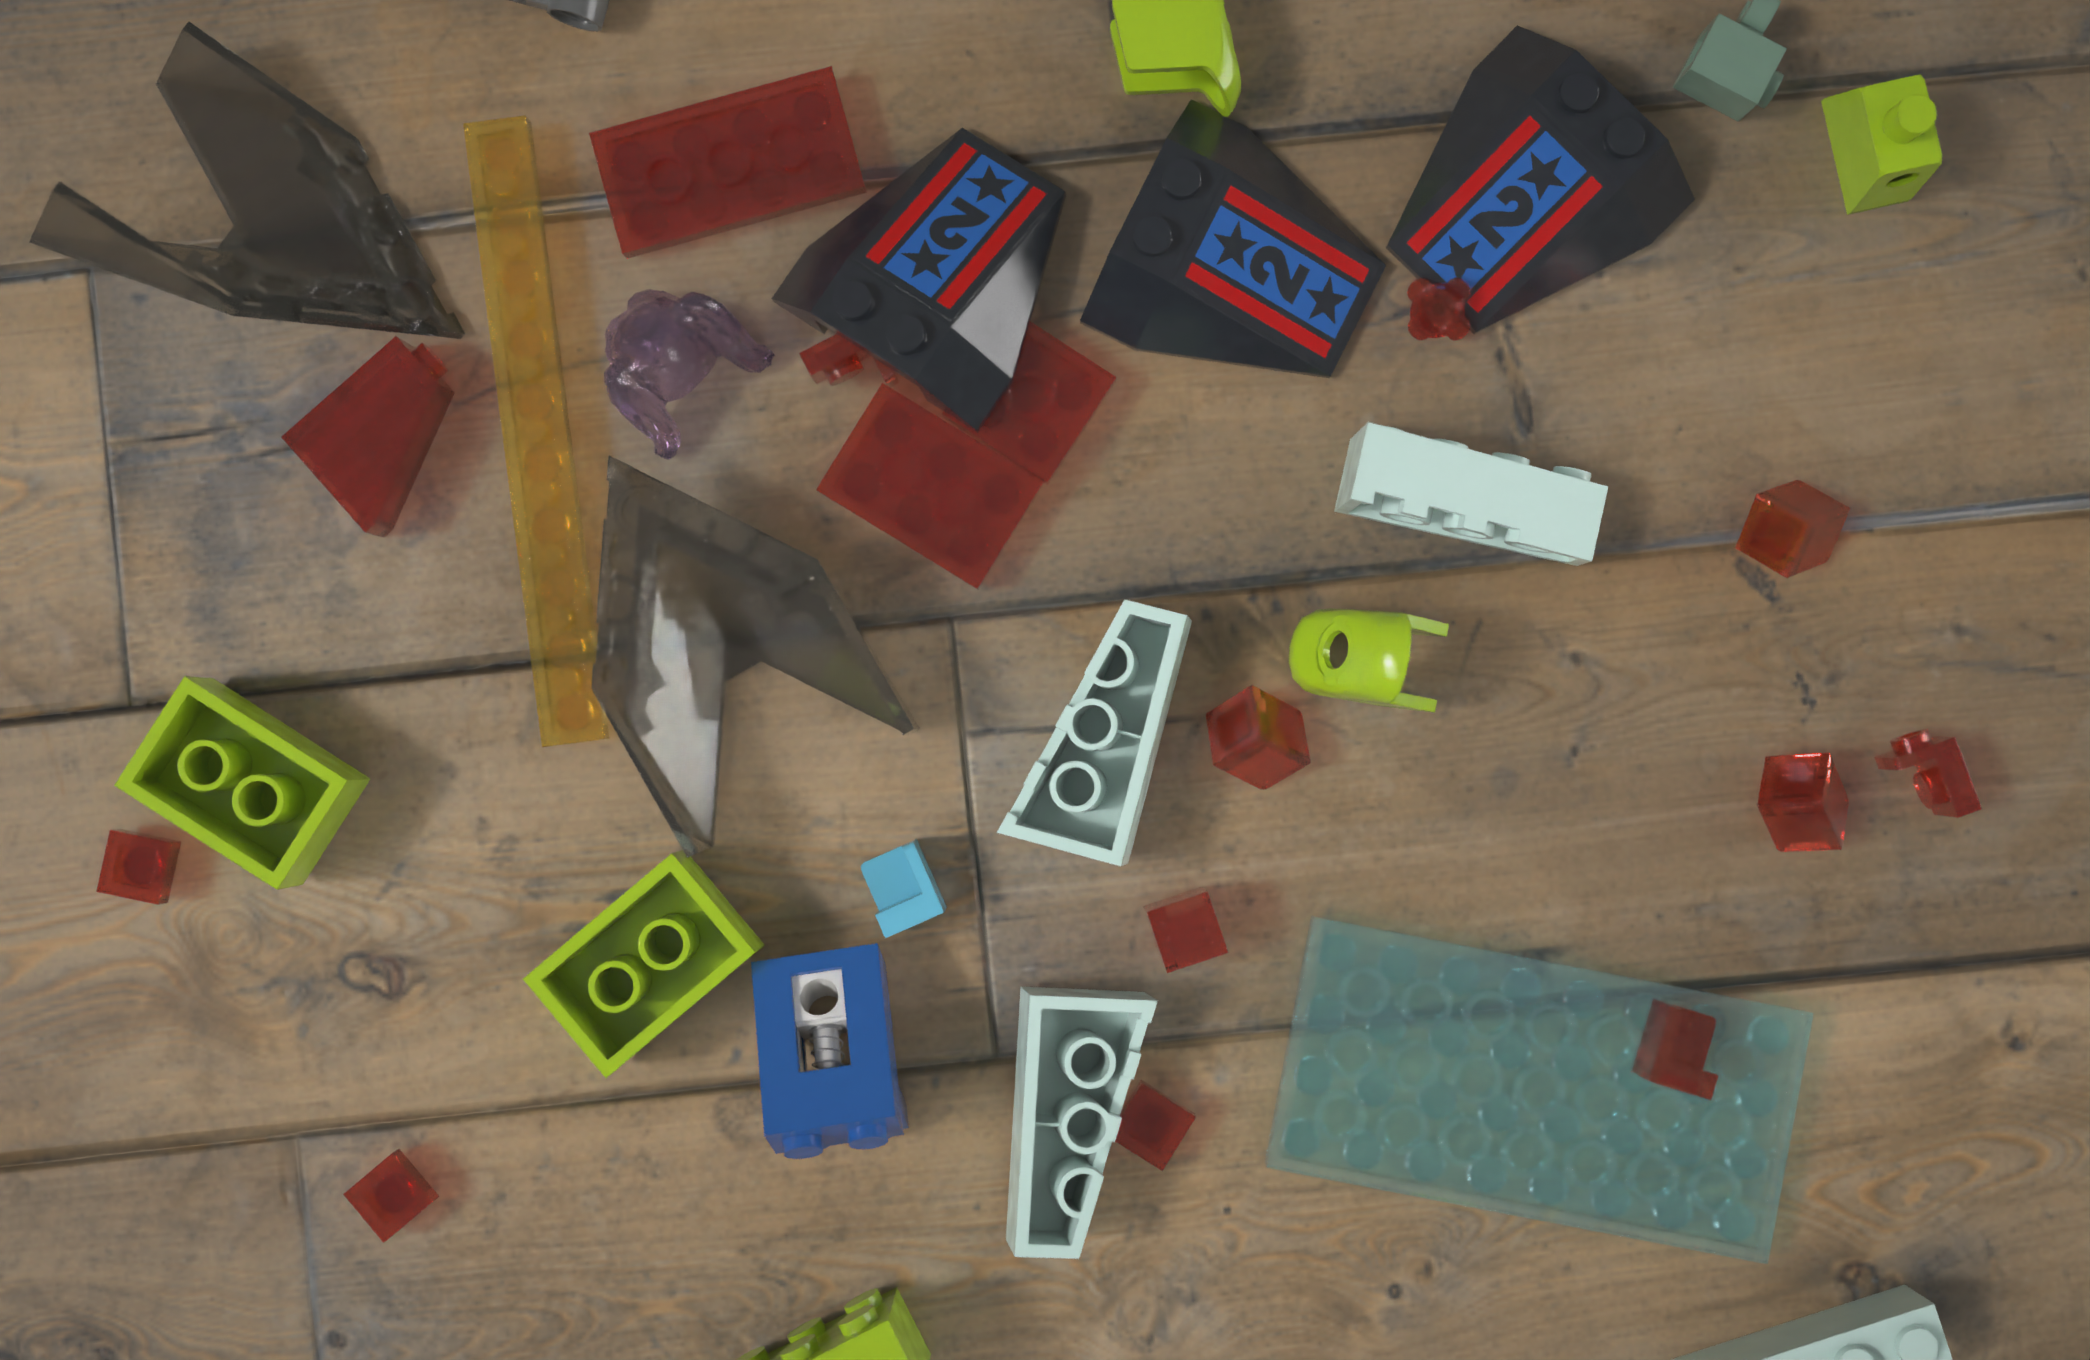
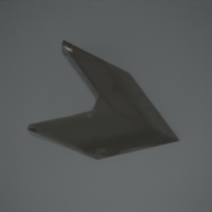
(305, 213)
(693, 605)

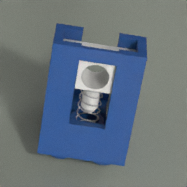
(836, 1103)

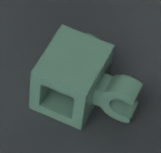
(1733, 63)

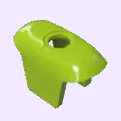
(1176, 49)
(1375, 657)

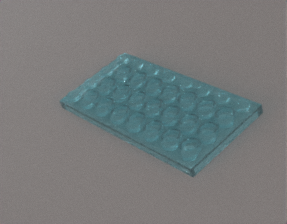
(1519, 1095)

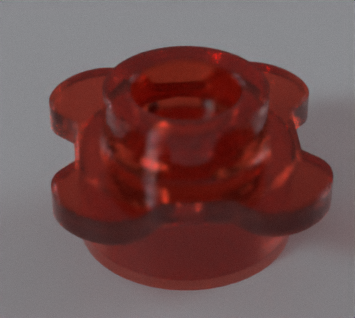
(1426, 322)

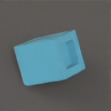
(902, 888)

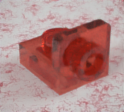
(840, 361)
(1941, 775)

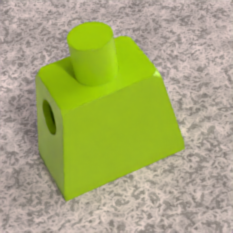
(1883, 137)

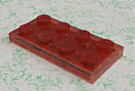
(727, 162)

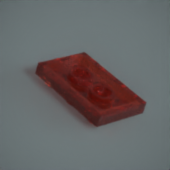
(930, 486)

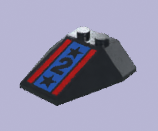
(1536, 181)
(1232, 259)
(937, 273)

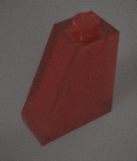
(376, 432)

